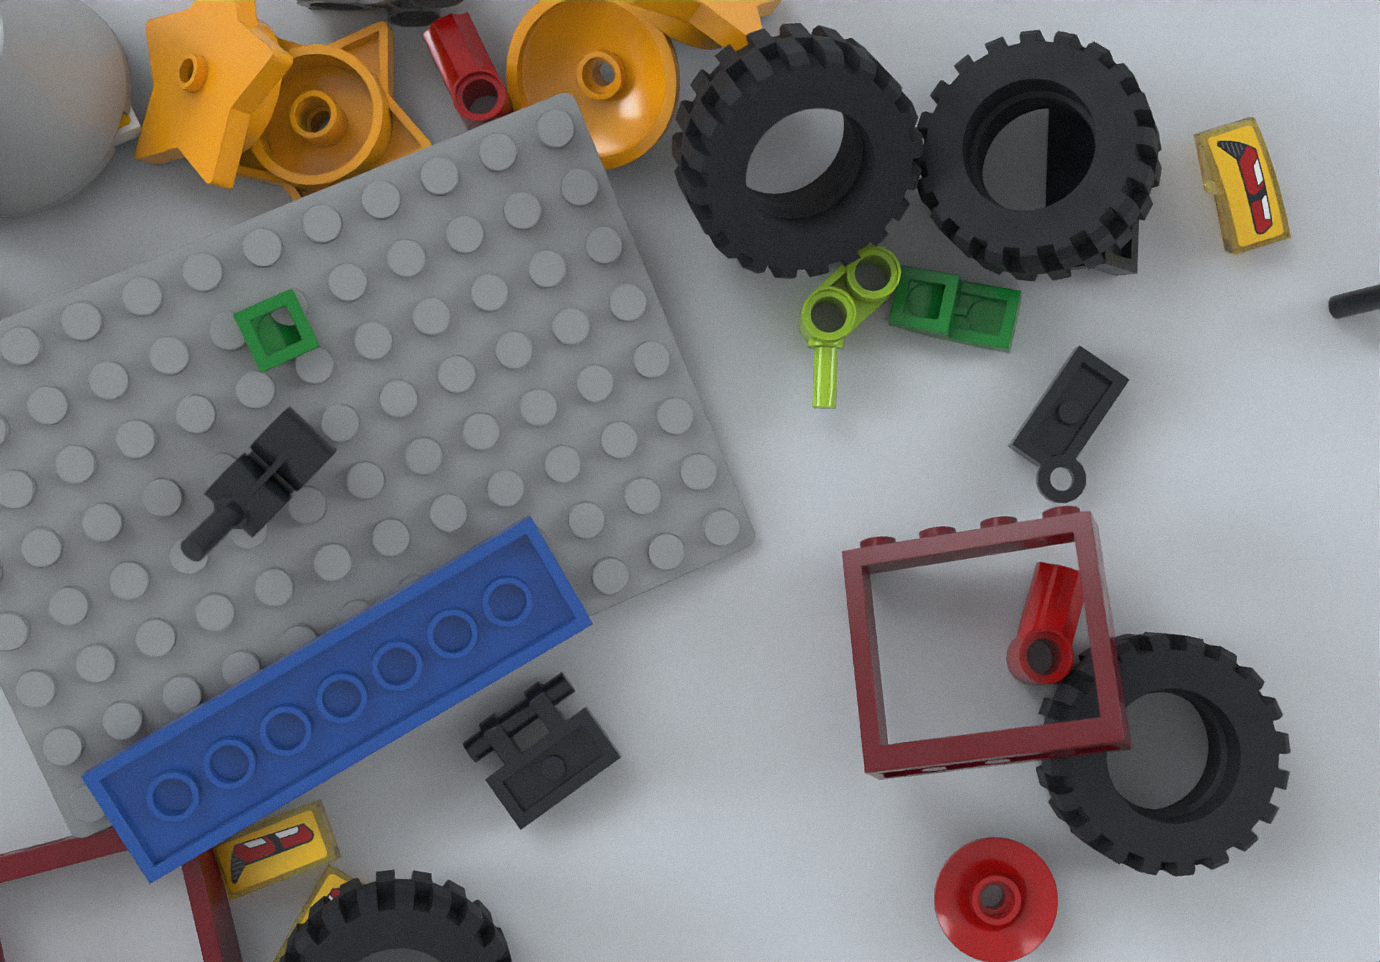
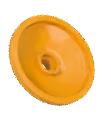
(562, 51)

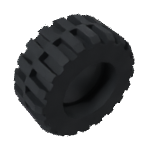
(998, 91)
(845, 203)
(1238, 769)
(397, 916)

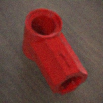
(466, 68)
(1048, 617)

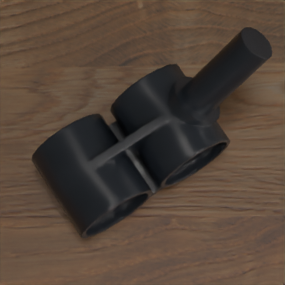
(260, 482)

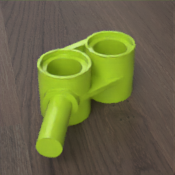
(854, 305)

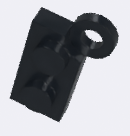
(1066, 420)

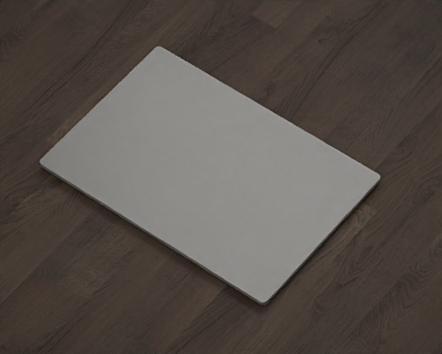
(470, 369)

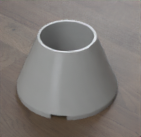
(58, 101)

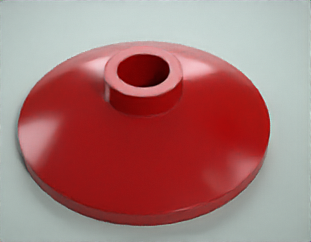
(1021, 916)

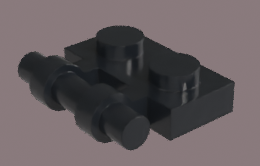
(553, 765)

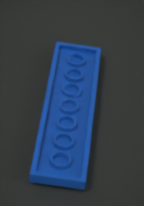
(337, 699)

